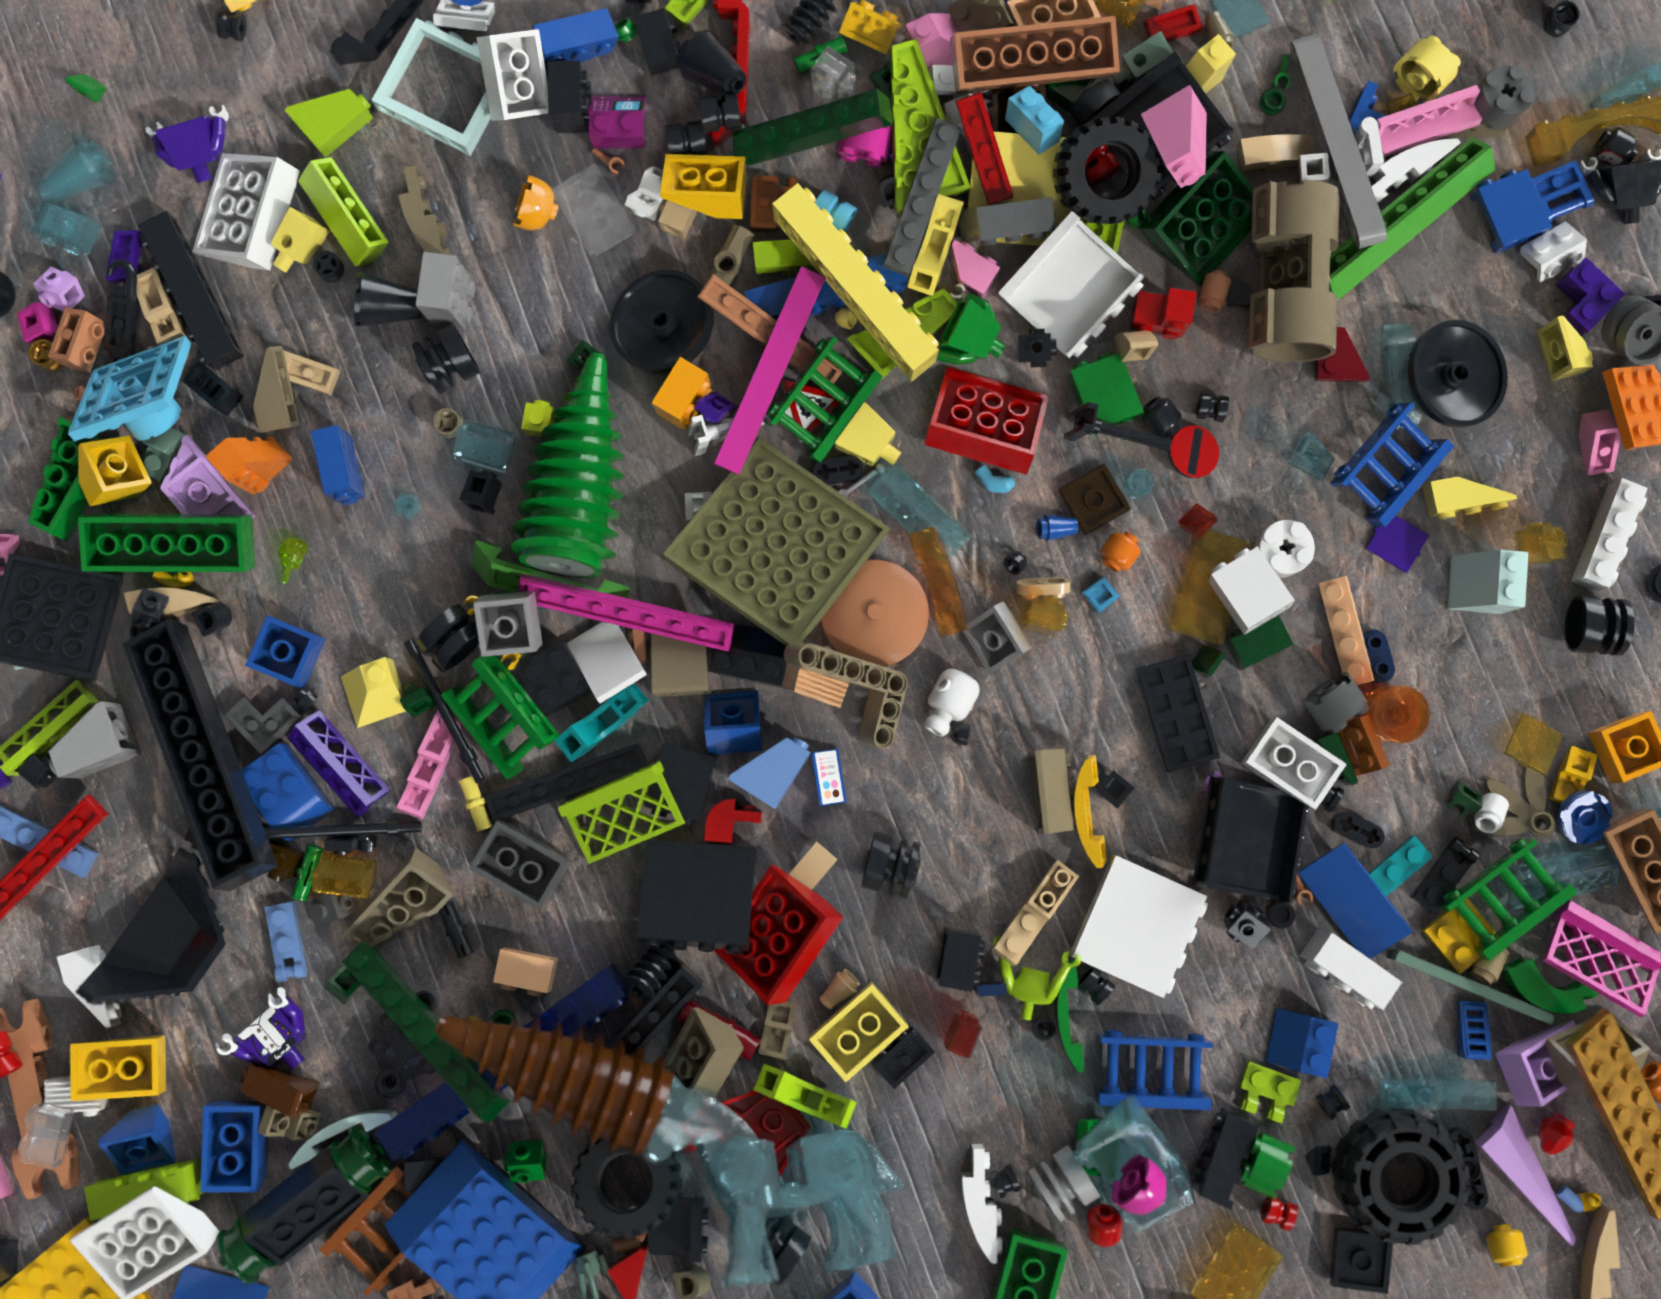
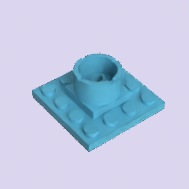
(133, 393)

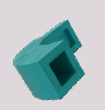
(601, 723)

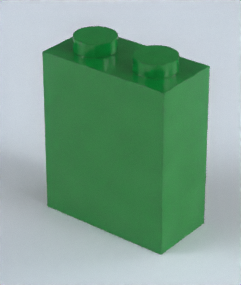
(1107, 385)

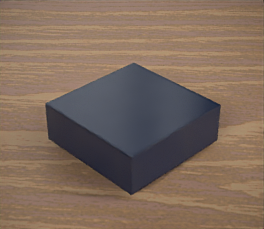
(991, 989)

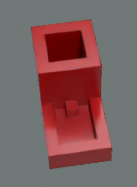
(722, 820)

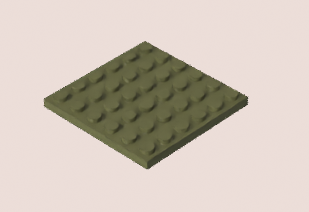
(776, 544)

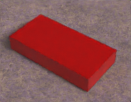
(1175, 23)

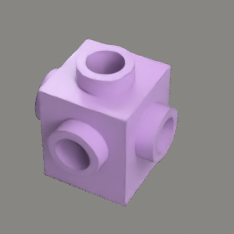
(58, 289)

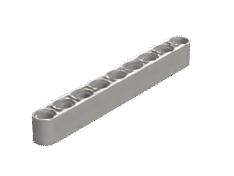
(1338, 141)

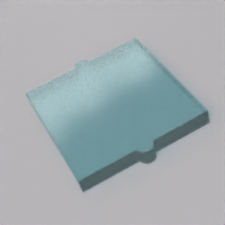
(1242, 15)

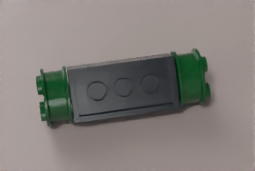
(303, 1205)

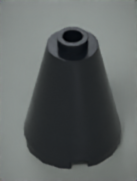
(710, 64)
(383, 301)

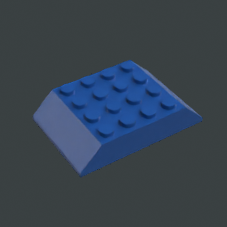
(481, 1232)

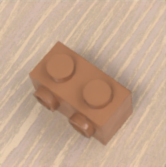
(77, 340)

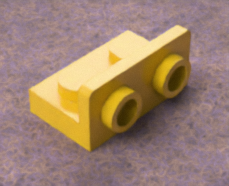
(870, 26)

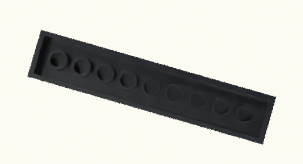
(199, 756)

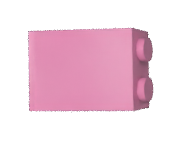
(1180, 134)

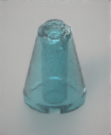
(76, 171)

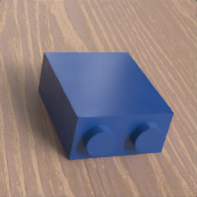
(338, 465)

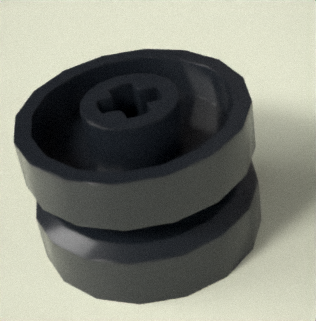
(449, 638)

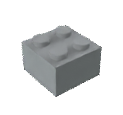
(507, 623)

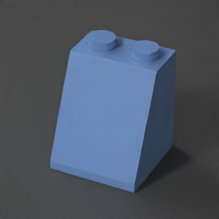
(773, 771)

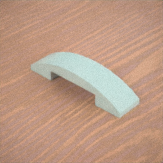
(369, 1119)

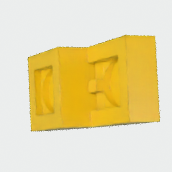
(1573, 773)

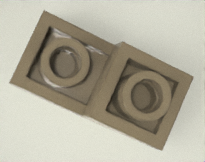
(278, 1124)

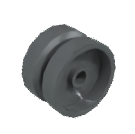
(1634, 329)

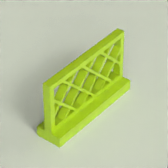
(618, 789)

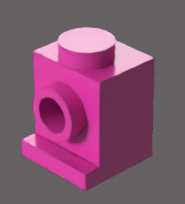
(37, 322)

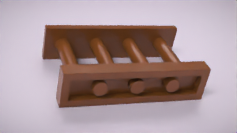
(359, 1222)

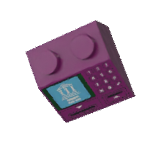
(617, 122)

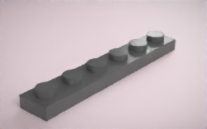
(921, 197)

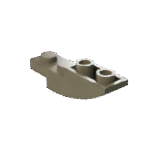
(419, 216)

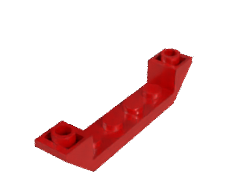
(740, 15)

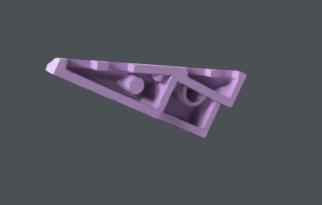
(1513, 1155)

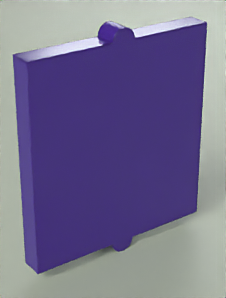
(1397, 543)

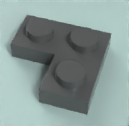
(263, 729)

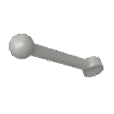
(879, 468)

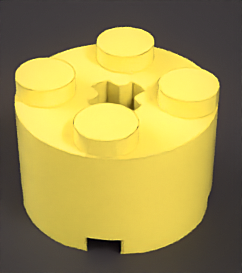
(1426, 69)

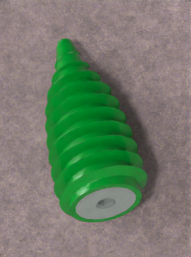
(573, 483)

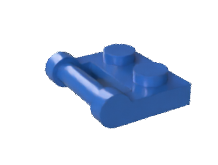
(1559, 183)

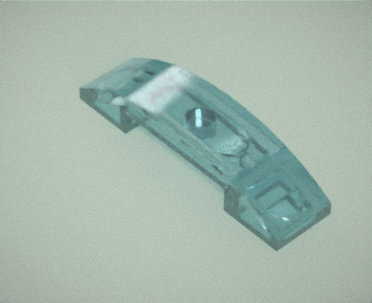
(1398, 344)

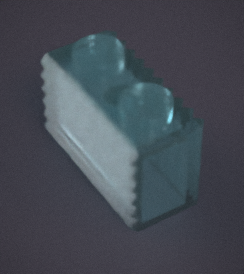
(66, 228)

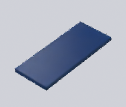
(205, 1284)

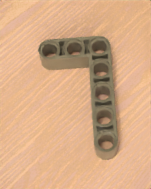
(881, 694)

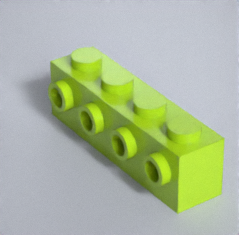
(343, 211)

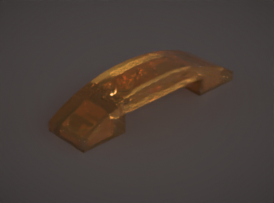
(940, 581)

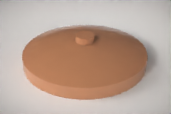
(878, 615)

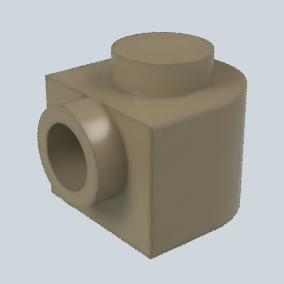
(691, 1282)

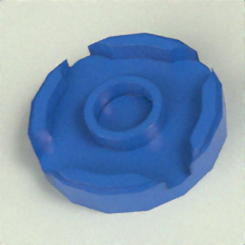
(1584, 816)

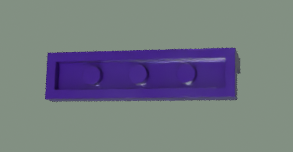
(331, 768)

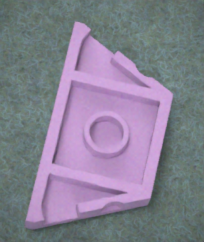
(198, 486)

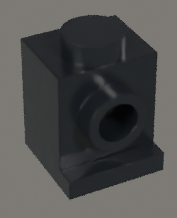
(481, 491)

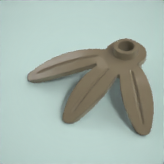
(1526, 813)

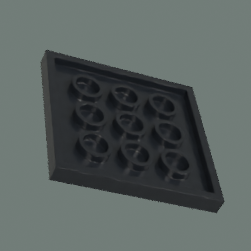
(55, 616)

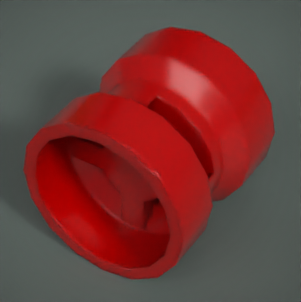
(1279, 1213)

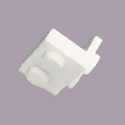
(1555, 251)

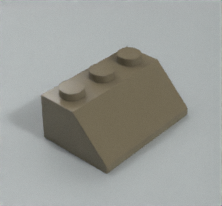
(1052, 790)
(703, 1053)
(1565, 1067)

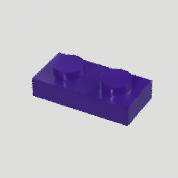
(715, 407)

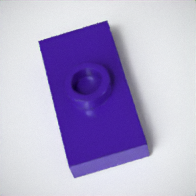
(125, 246)

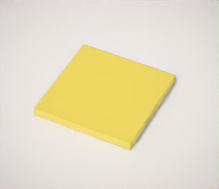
(1028, 176)

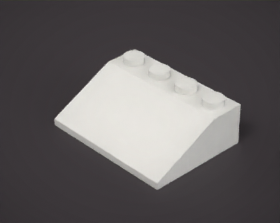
(246, 209)
(145, 1241)

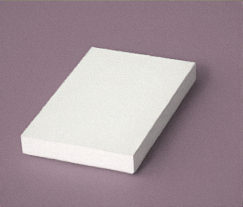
(606, 660)

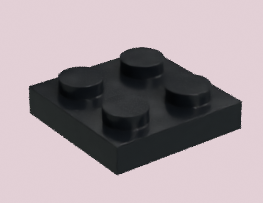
(1360, 1261)

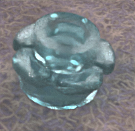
(405, 499)

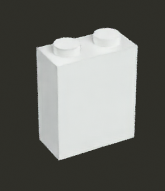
(1250, 589)

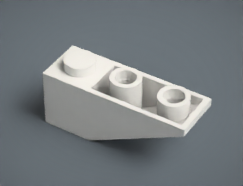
(75, 969)

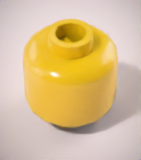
(1506, 1245)

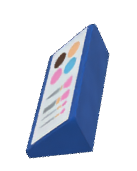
(828, 777)

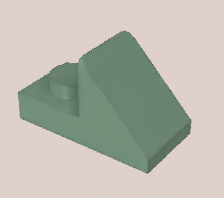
(161, 453)

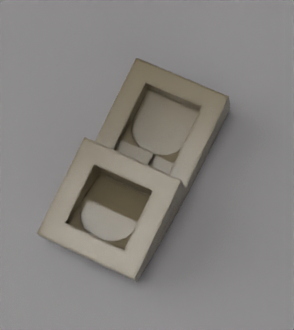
(777, 1030)

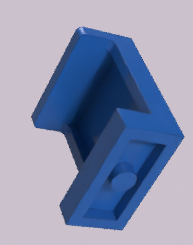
(1512, 209)

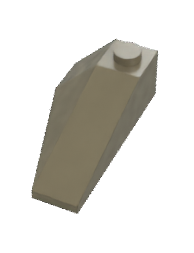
(409, 894)

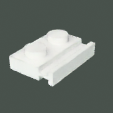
(464, 17)

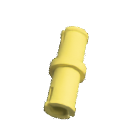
(475, 804)

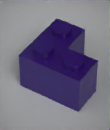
(1591, 293)

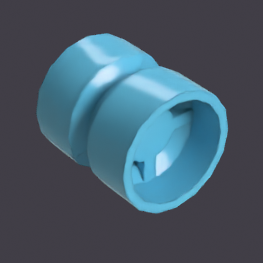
(842, 213)

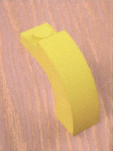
(936, 245)

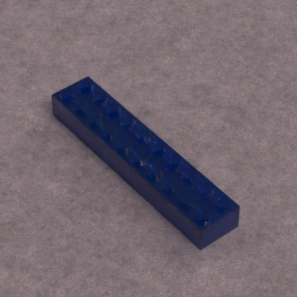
(442, 1106)

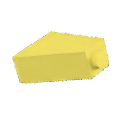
(1211, 63)

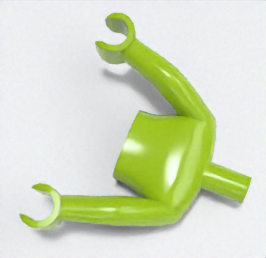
(1033, 985)

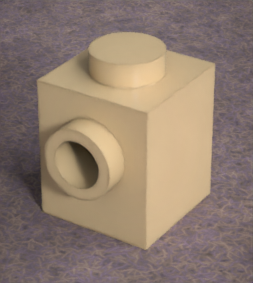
(675, 218)

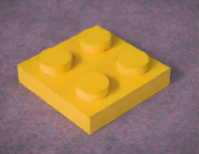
(1455, 938)

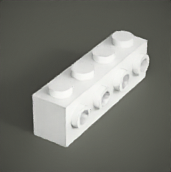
(1609, 535)

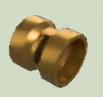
(39, 353)

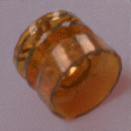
(1408, 711)

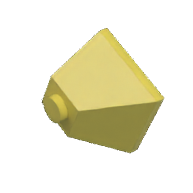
(1564, 349)
(374, 691)

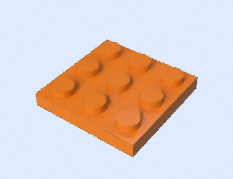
(1636, 404)

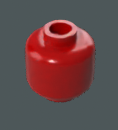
(1104, 1225)

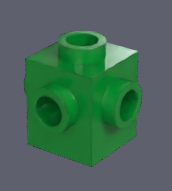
(525, 1161)

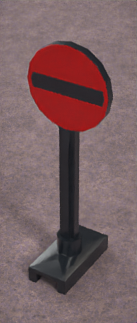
(1190, 450)

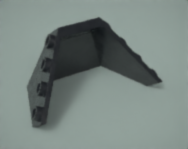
(165, 943)

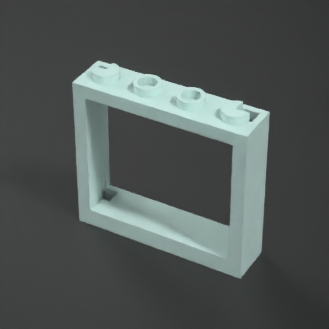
(382, 99)

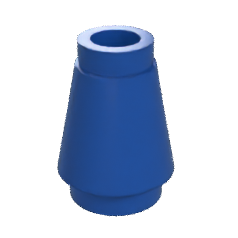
(1055, 527)

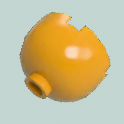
(534, 205)

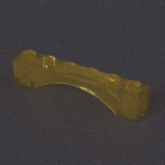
(1553, 140)

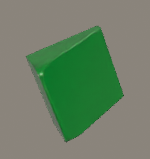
(87, 87)

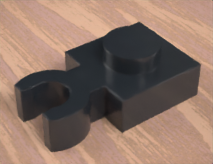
(1113, 787)
(345, 844)

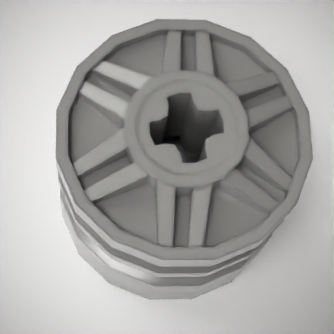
(1063, 1183)

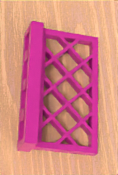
(1609, 940)

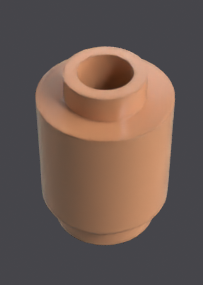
(1214, 291)

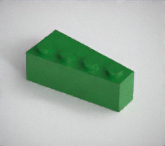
(61, 496)

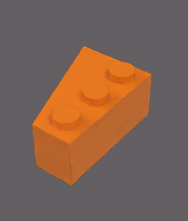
(249, 463)

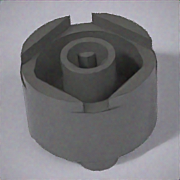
(1504, 96)
(1336, 703)

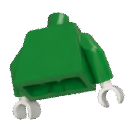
(970, 331)

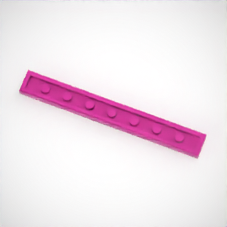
(770, 370)
(629, 612)

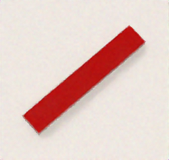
(49, 852)

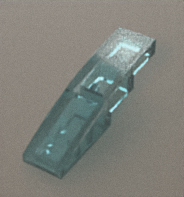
(1631, 87)

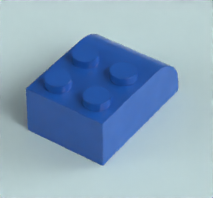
(285, 790)
(232, 1148)

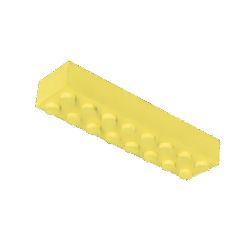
(855, 282)

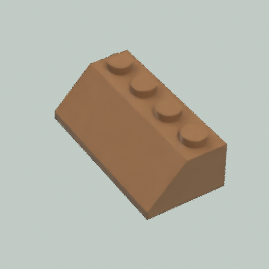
(1637, 849)

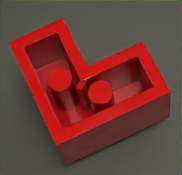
(1163, 314)

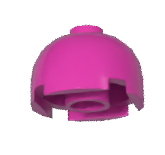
(1140, 1187)

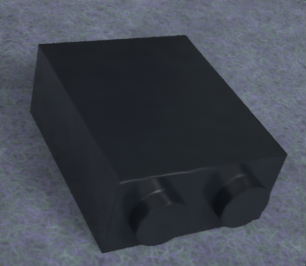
(688, 779)

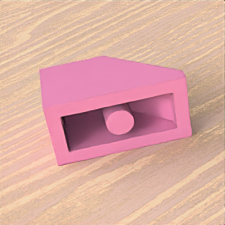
(1599, 442)

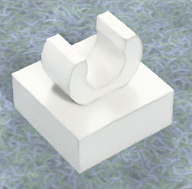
(694, 502)

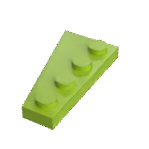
(932, 313)

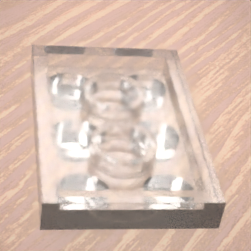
(593, 211)

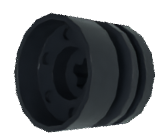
(445, 358)
(1599, 625)
(891, 865)
(785, 1248)

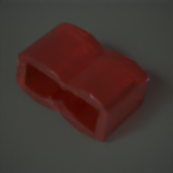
(963, 1034)

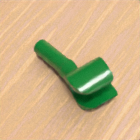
(1283, 73)

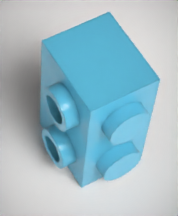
(1034, 119)

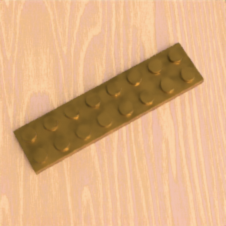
(1622, 1102)

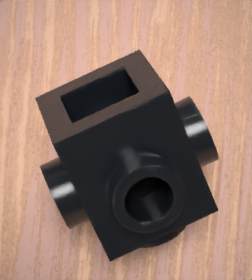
(1026, 345)
(1246, 924)

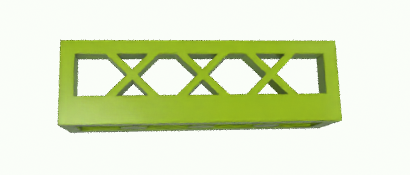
(51, 731)

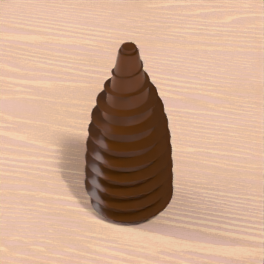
(569, 1078)

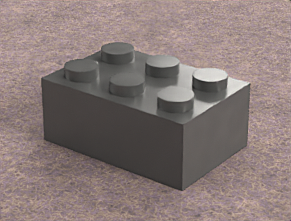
(520, 864)

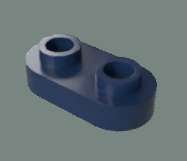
(1379, 655)

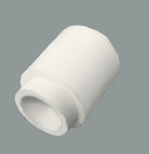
(1492, 813)

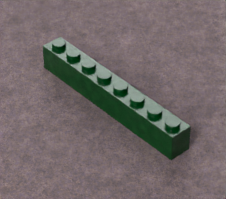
(419, 1026)

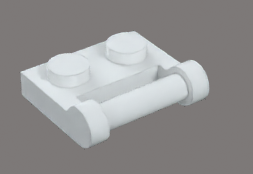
(1371, 150)

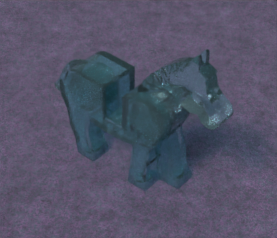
(825, 1171)

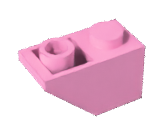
(972, 269)

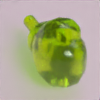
(291, 554)

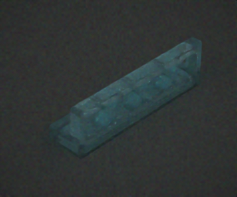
(920, 505)
(1567, 868)

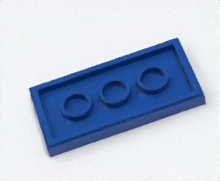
(1354, 901)

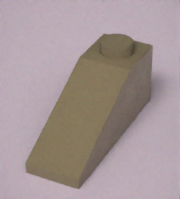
(274, 397)

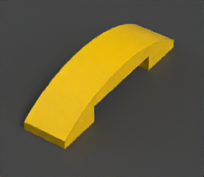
(1092, 844)

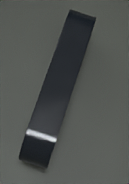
(1479, 1186)

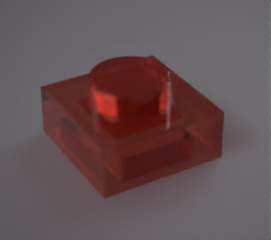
(1197, 521)

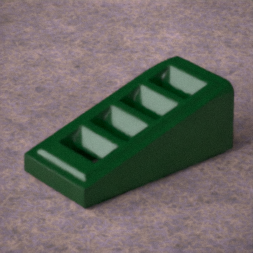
(1332, 743)

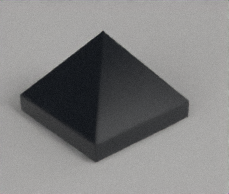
(1319, 1160)

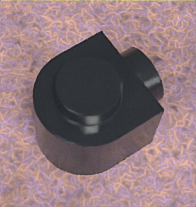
(887, 191)
(212, 618)
(37, 771)

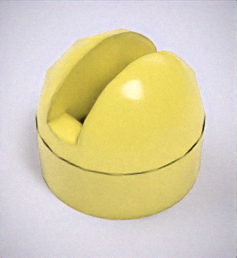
(845, 318)

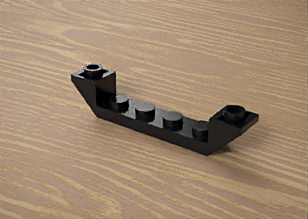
(350, 50)

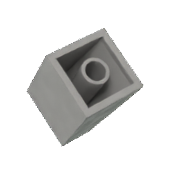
(95, 742)

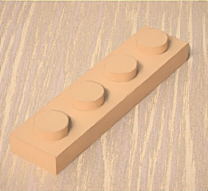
(1346, 629)

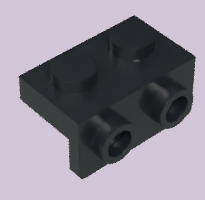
(902, 1057)

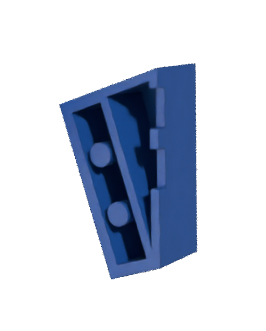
(577, 37)

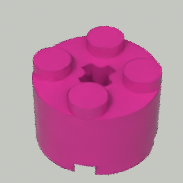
(869, 147)

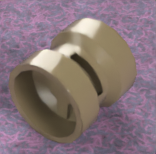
(445, 419)

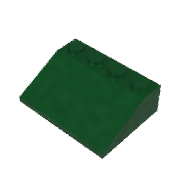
(1203, 220)

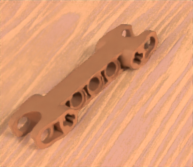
(28, 1090)

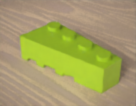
(177, 1179)

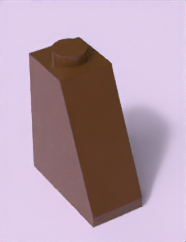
(279, 1089)

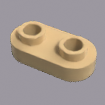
(1032, 587)

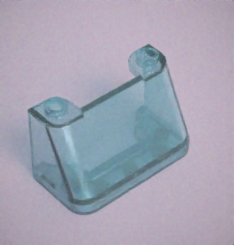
(1128, 1133)

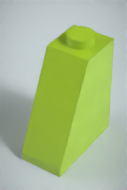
(331, 118)

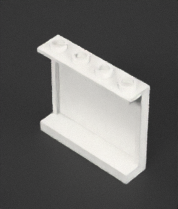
(1072, 286)
(1139, 926)

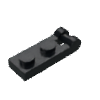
(1444, 875)

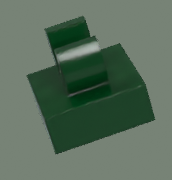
(580, 354)
(417, 700)
(1466, 797)

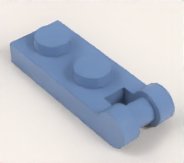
(286, 941)

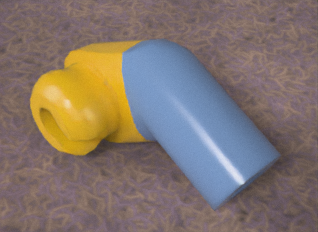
(1579, 1202)

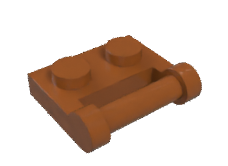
(1366, 745)

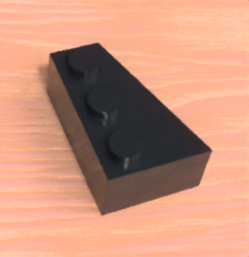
(1223, 1157)

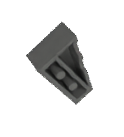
(1007, 221)

